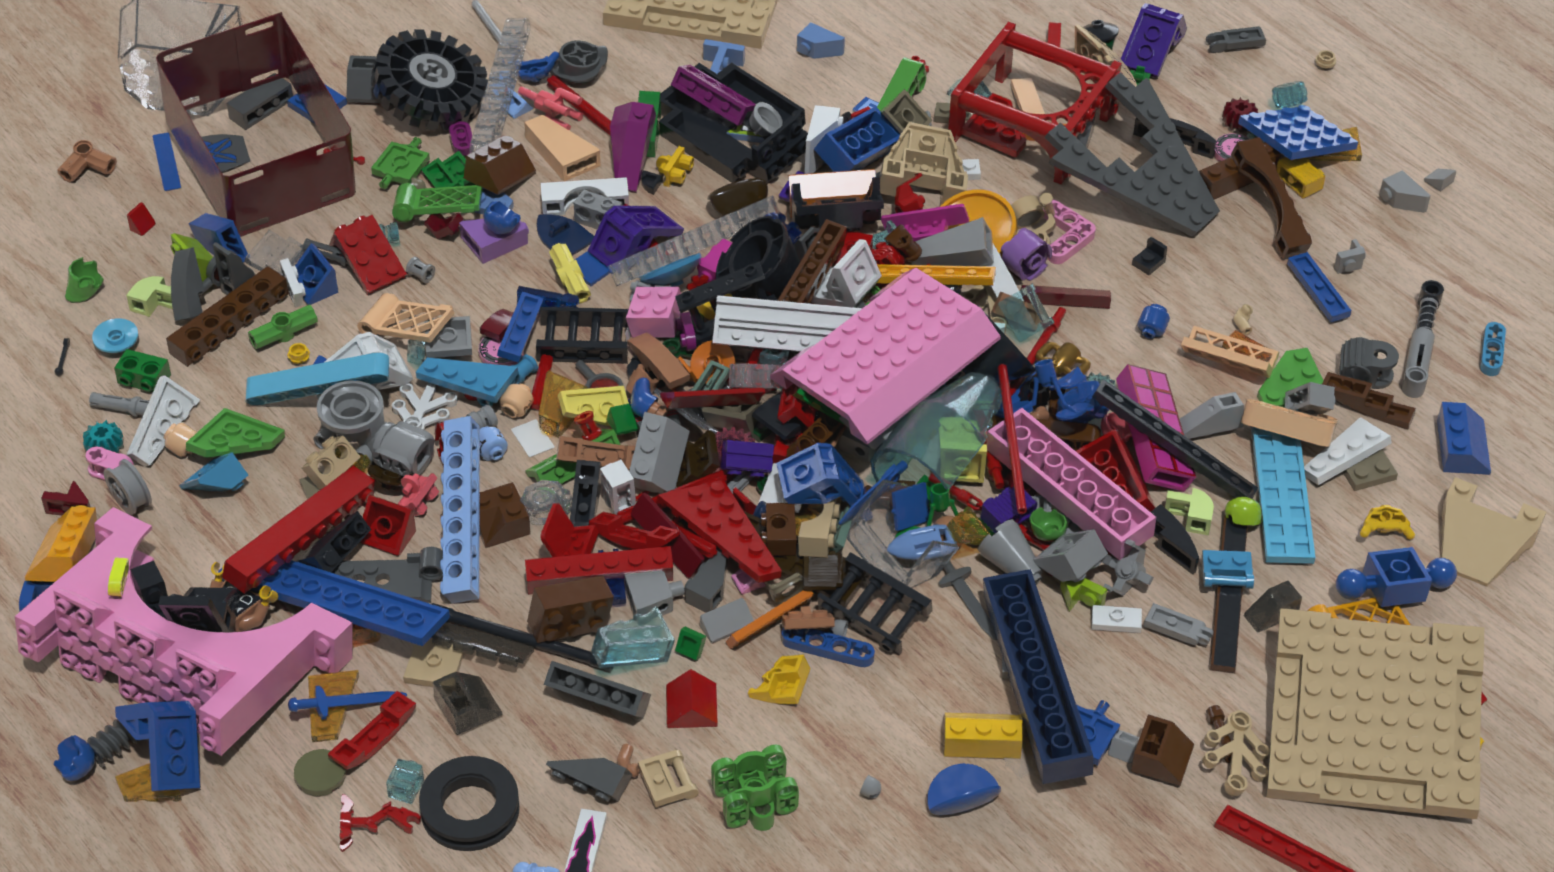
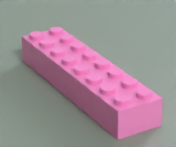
(1074, 485)

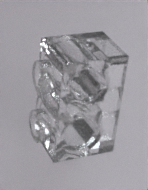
(752, 376)

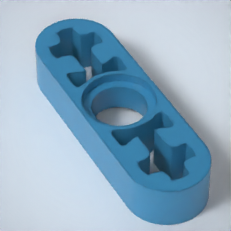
(1487, 355)

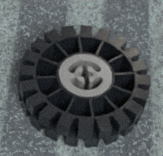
(428, 79)

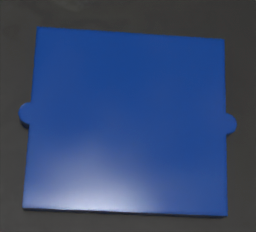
(592, 268)
(910, 506)

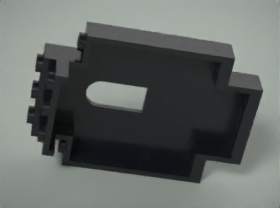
(705, 131)

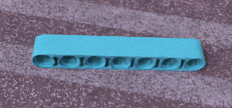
(315, 378)

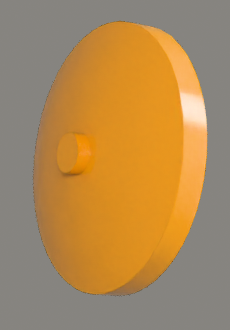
(993, 208)

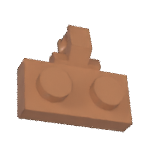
(806, 619)

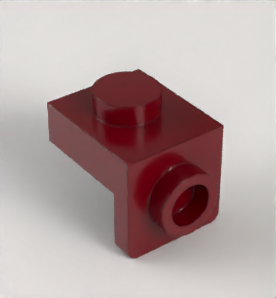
(443, 226)

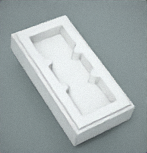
(1116, 619)

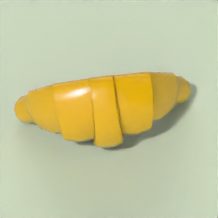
(1385, 520)

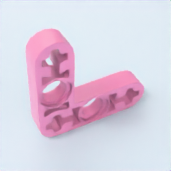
(1073, 233)

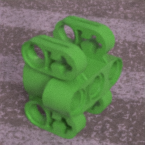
(758, 790)

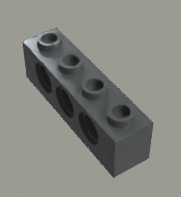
(597, 689)

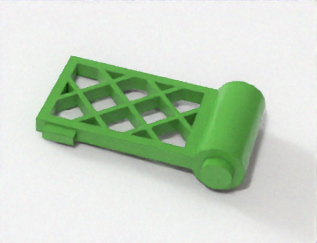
(411, 201)

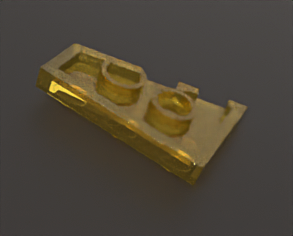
(333, 684)

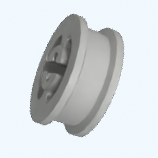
(127, 487)

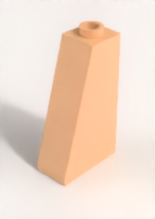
(561, 148)

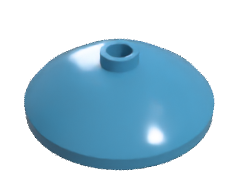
(673, 272)

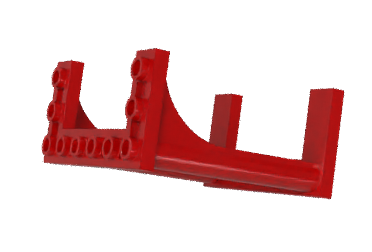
(1034, 125)

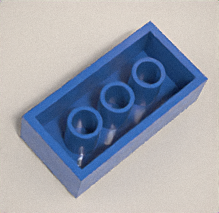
(858, 142)

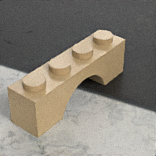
(816, 534)

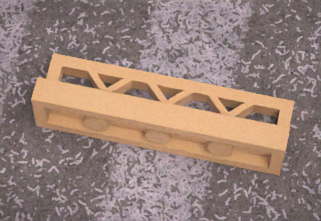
(1229, 356)

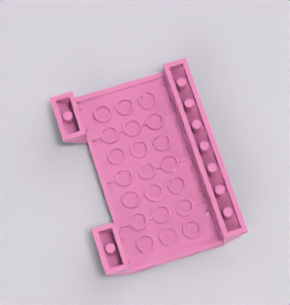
(891, 353)

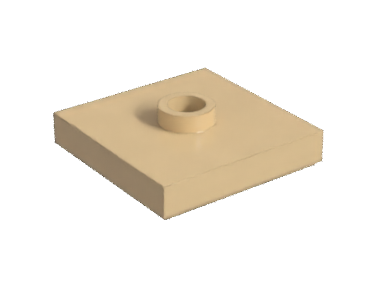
(431, 663)

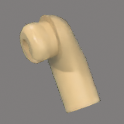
(1241, 319)

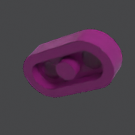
(461, 137)
(685, 325)

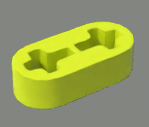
(118, 576)

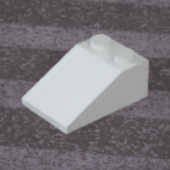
(823, 121)

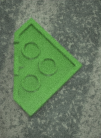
(1291, 371)
(234, 434)

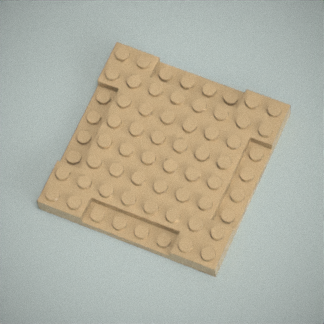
(717, 20)
(1377, 714)

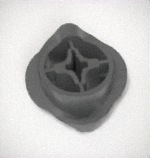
(579, 61)

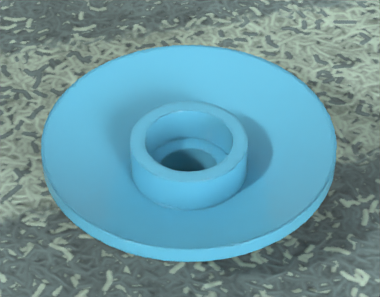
(115, 335)

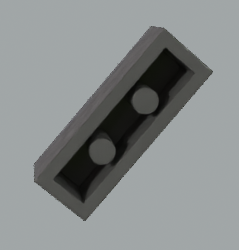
(259, 102)

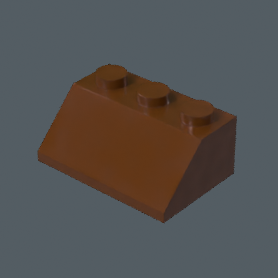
(499, 165)

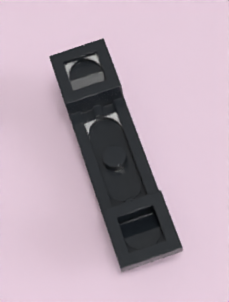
(1190, 135)

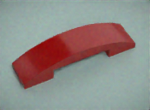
(612, 528)
(376, 734)

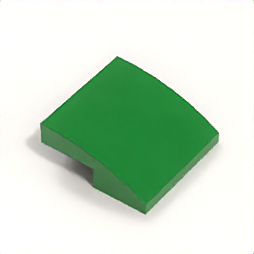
(447, 173)

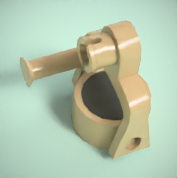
(1030, 211)

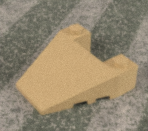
(927, 152)
(1481, 539)

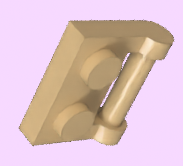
(659, 779)

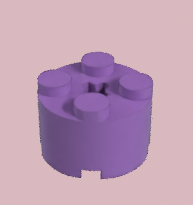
(1026, 254)

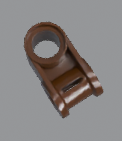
(904, 242)

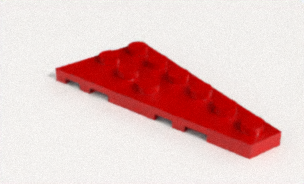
(721, 520)

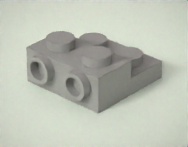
(452, 340)

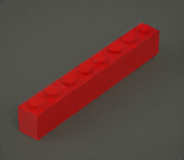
(298, 529)

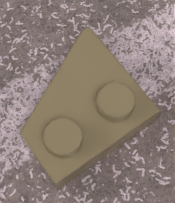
(1371, 471)

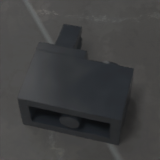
(149, 585)

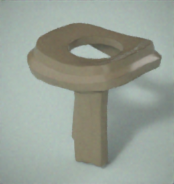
(777, 589)

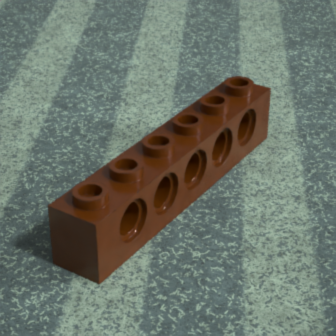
(815, 264)
(227, 316)

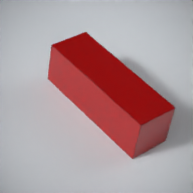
(1054, 33)

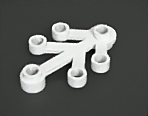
(423, 406)

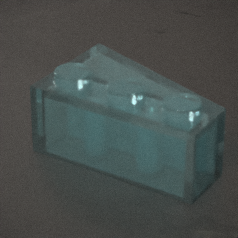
(634, 642)

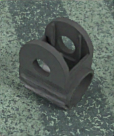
(1360, 361)

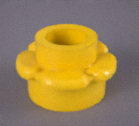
(298, 353)

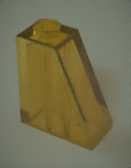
(550, 413)

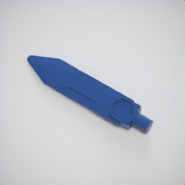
(891, 474)

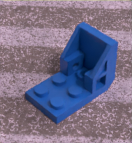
(819, 477)
(171, 738)

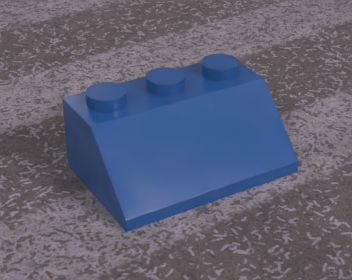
(1462, 440)

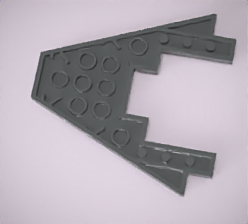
(1164, 185)

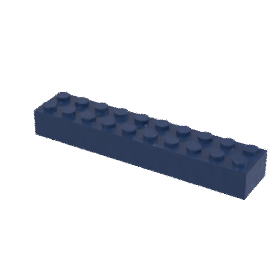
(1038, 677)

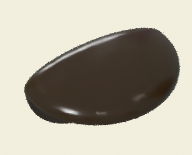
(738, 195)

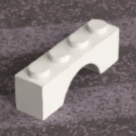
(560, 196)

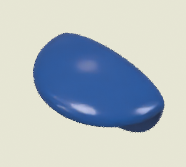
(961, 789)

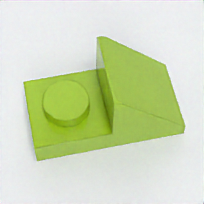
(1083, 590)

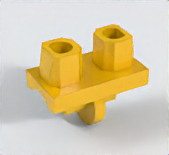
(672, 166)

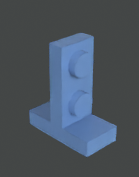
(723, 54)

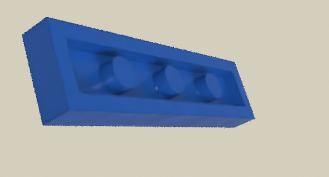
(1319, 287)
(520, 327)

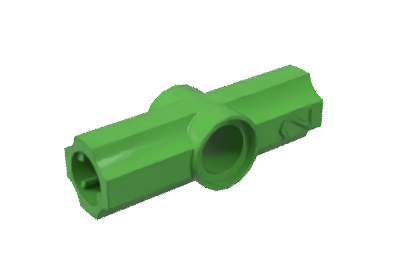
(282, 326)

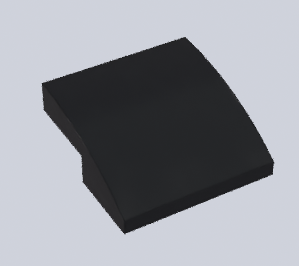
(768, 413)

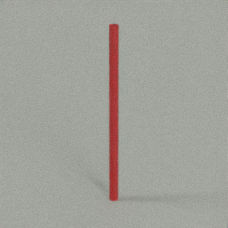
(1012, 439)

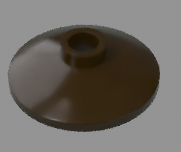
(388, 478)

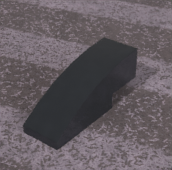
(1175, 540)

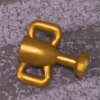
(1064, 357)

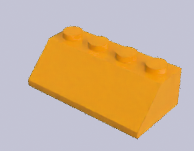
(64, 544)

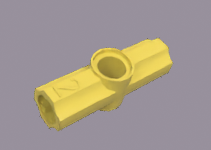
(569, 272)

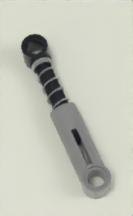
(1422, 340)

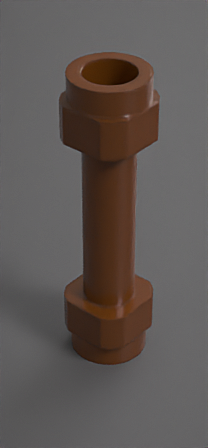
(1216, 717)

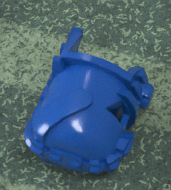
(1083, 394)

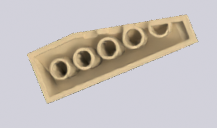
(1092, 47)

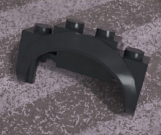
(844, 211)

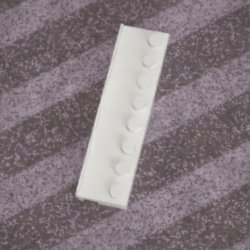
(775, 323)

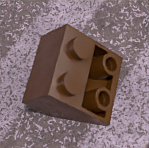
(1162, 751)

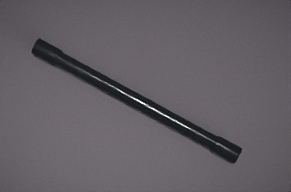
(521, 637)

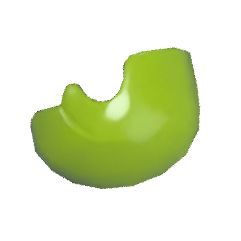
(1244, 511)

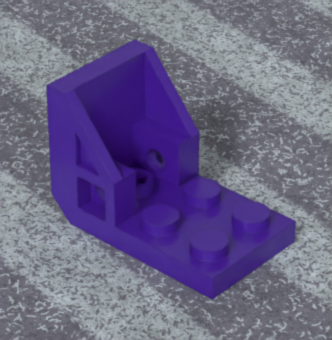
(1152, 38)
(630, 231)

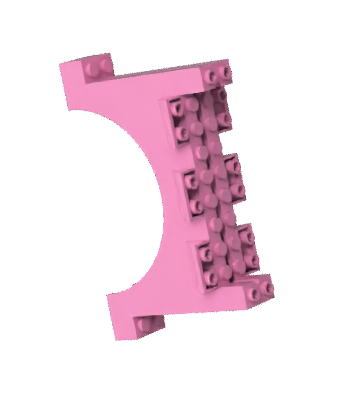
(222, 674)

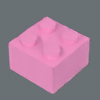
(654, 311)

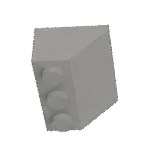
(658, 454)

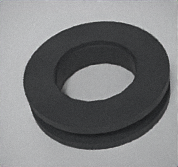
(475, 833)

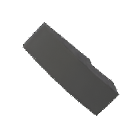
(185, 285)

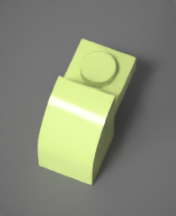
(148, 294)
(1196, 507)

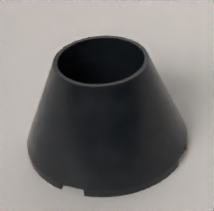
(764, 242)
(1001, 353)

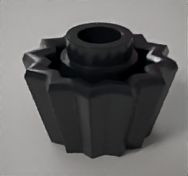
(1026, 393)

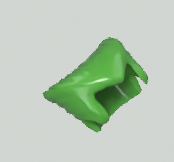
(82, 280)

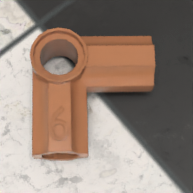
(86, 157)

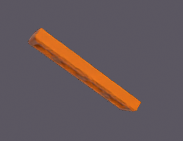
(769, 618)

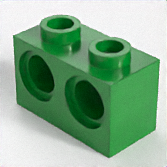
(141, 370)

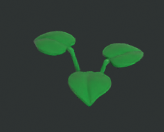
(939, 502)

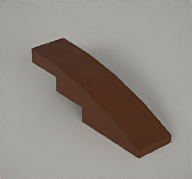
(1362, 398)

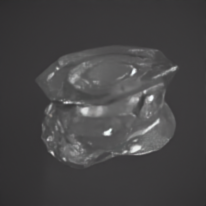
(541, 496)

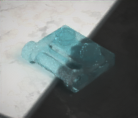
(1018, 315)

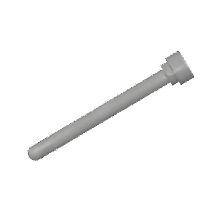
(487, 20)

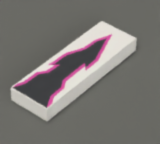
(586, 841)

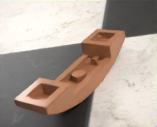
(576, 449)

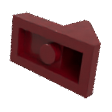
(58, 503)

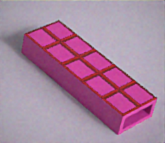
(1154, 393)

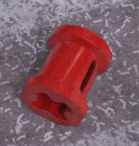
(587, 418)

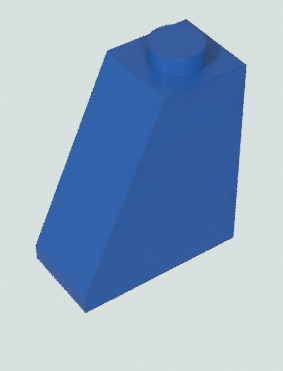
(212, 229)

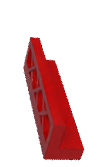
(791, 406)

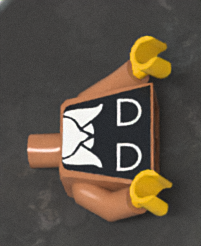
(251, 606)

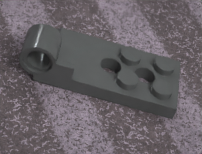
(405, 577)

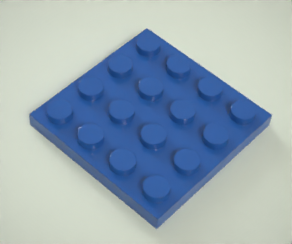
(1298, 132)

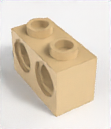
(333, 466)

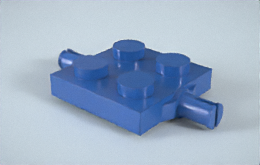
(1098, 729)

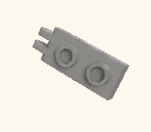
(1177, 625)

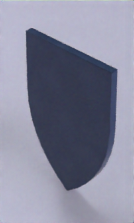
(562, 230)

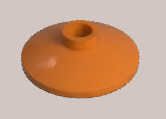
(708, 351)

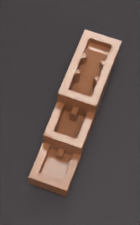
(659, 360)

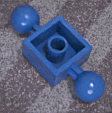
(1396, 577)

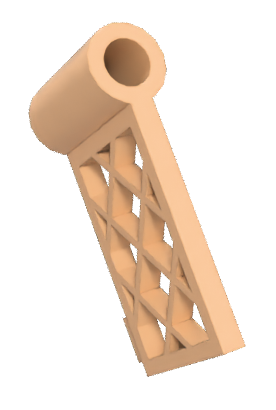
(385, 313)

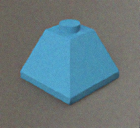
(217, 475)

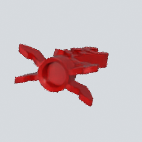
(399, 816)

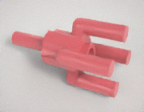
(553, 104)

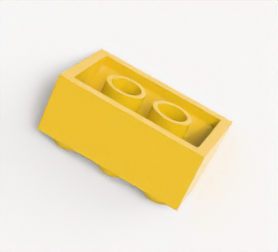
(982, 735)

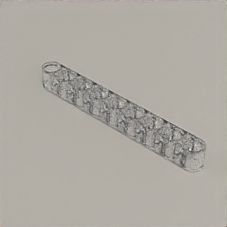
(501, 82)
(689, 242)

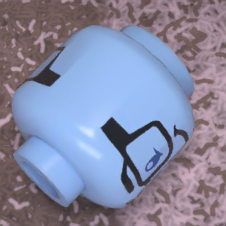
(492, 444)

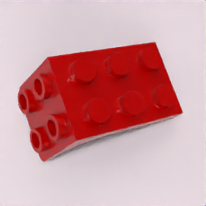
(368, 253)

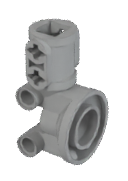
(357, 414)

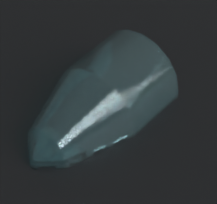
(943, 429)

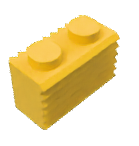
(1301, 176)

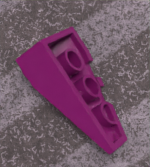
(630, 139)

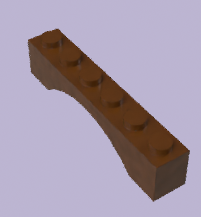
(1254, 161)

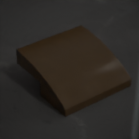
(699, 459)

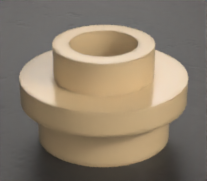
(1325, 59)

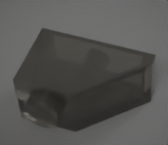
(1266, 609)

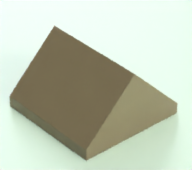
(905, 110)
(732, 416)

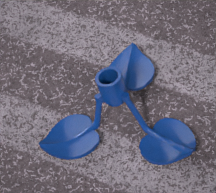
(1047, 376)

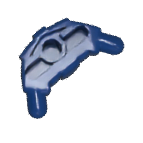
(537, 69)

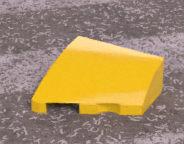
(784, 681)

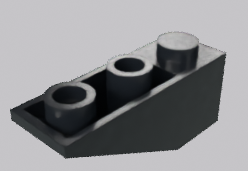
(337, 544)

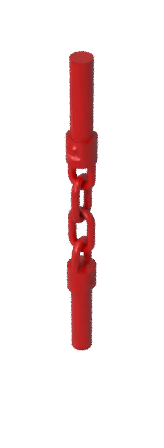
(966, 497)

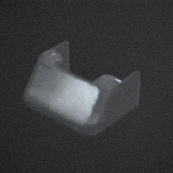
(875, 529)

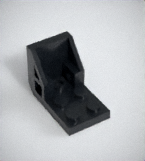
(203, 608)

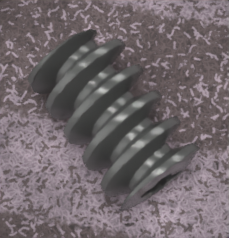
(110, 741)

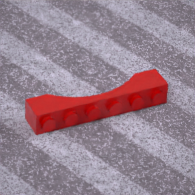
(609, 564)

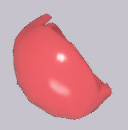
(1111, 422)

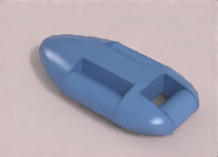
(914, 542)

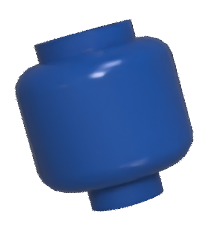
(1153, 321)

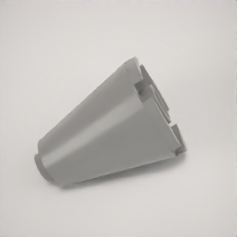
(1010, 550)

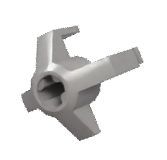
(1128, 569)

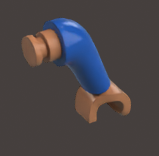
(641, 391)

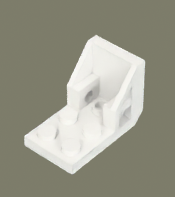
(849, 278)
(371, 343)

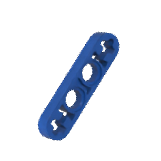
(826, 648)

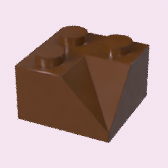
(502, 515)

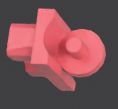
(416, 489)

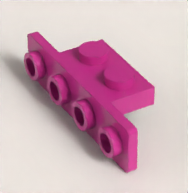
(928, 221)

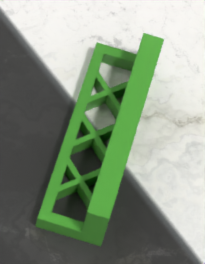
(560, 470)

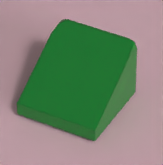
(622, 419)

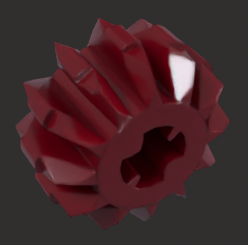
(1233, 111)

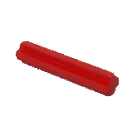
(544, 366)
(703, 546)

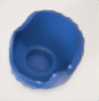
(500, 218)
(75, 758)

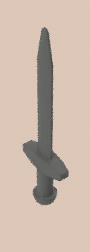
(956, 578)

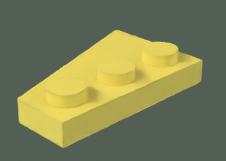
(593, 399)

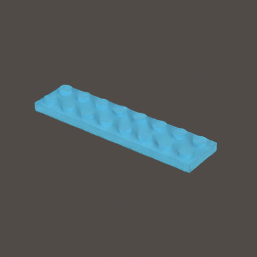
(1283, 498)

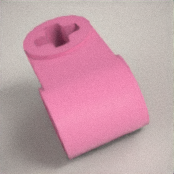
(108, 460)

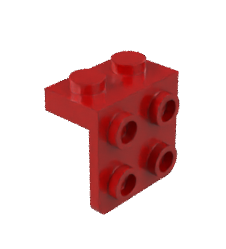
(563, 538)

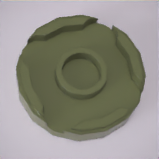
(318, 773)

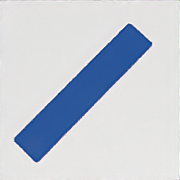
(166, 161)

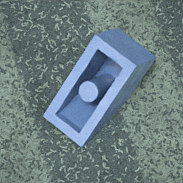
(819, 42)

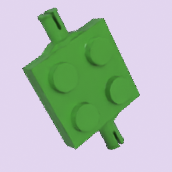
(400, 163)

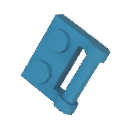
(1232, 566)

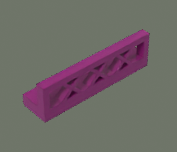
(712, 93)

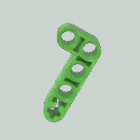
(908, 76)

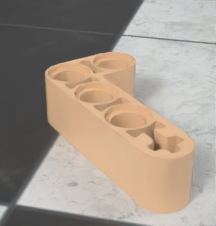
(1289, 422)

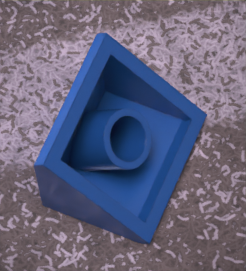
(316, 275)

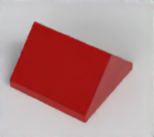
(390, 525)
(691, 701)

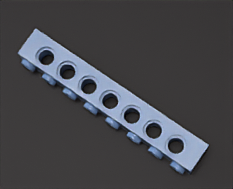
(467, 540)

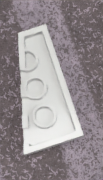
(166, 406)
(1346, 450)

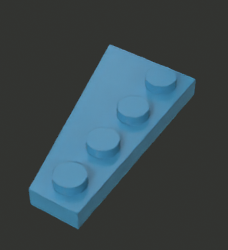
(470, 378)

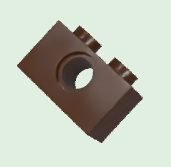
(780, 528)

